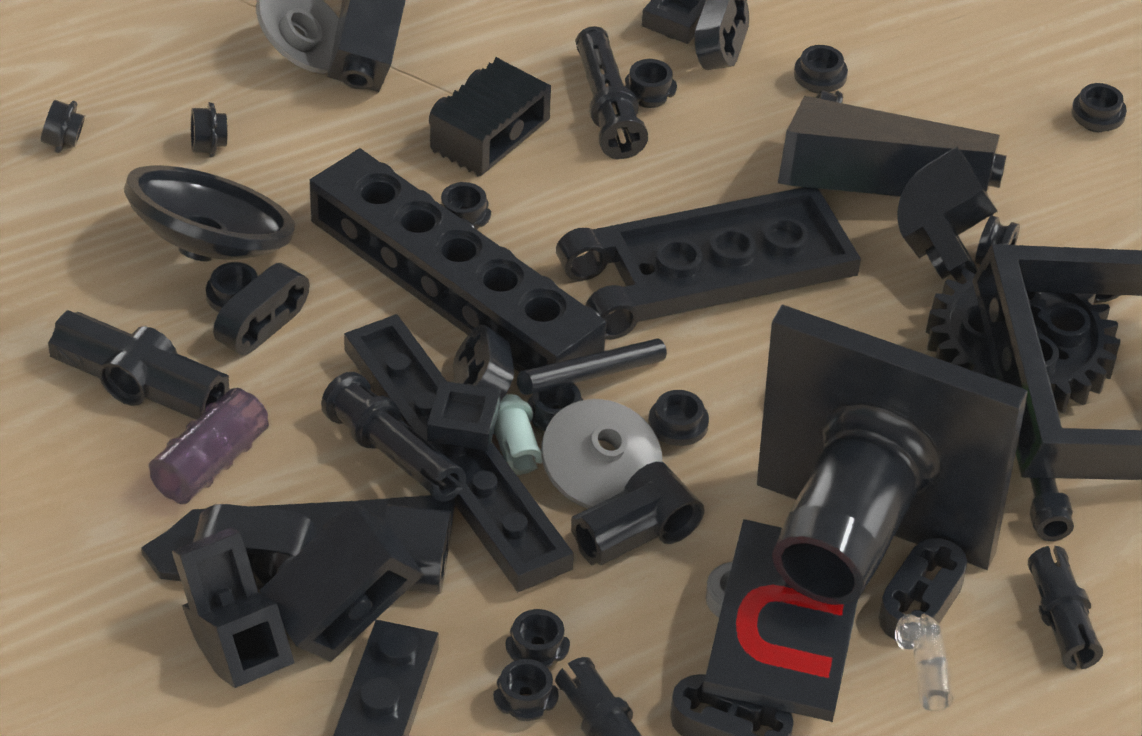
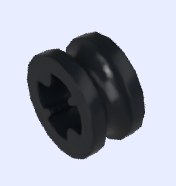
(996, 233)

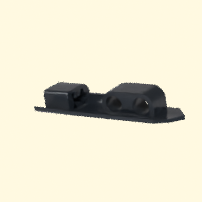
(282, 531)

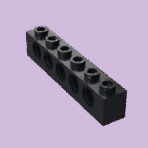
(450, 263)

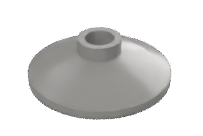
(300, 30)
(578, 462)

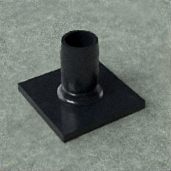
(878, 450)

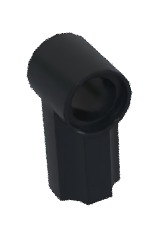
(649, 508)

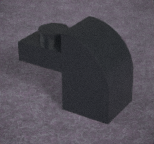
(940, 206)
(227, 614)

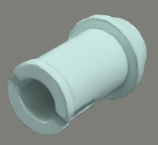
(516, 435)

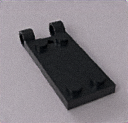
(710, 256)

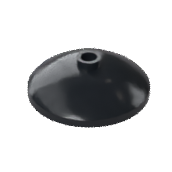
(207, 213)

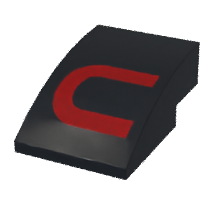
(774, 641)

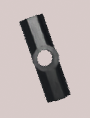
(136, 364)

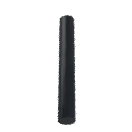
(591, 366)

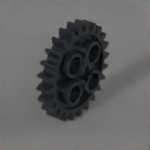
(1072, 334)

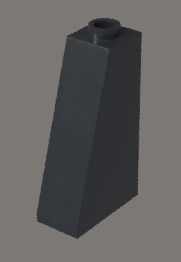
(365, 42)
(875, 150)

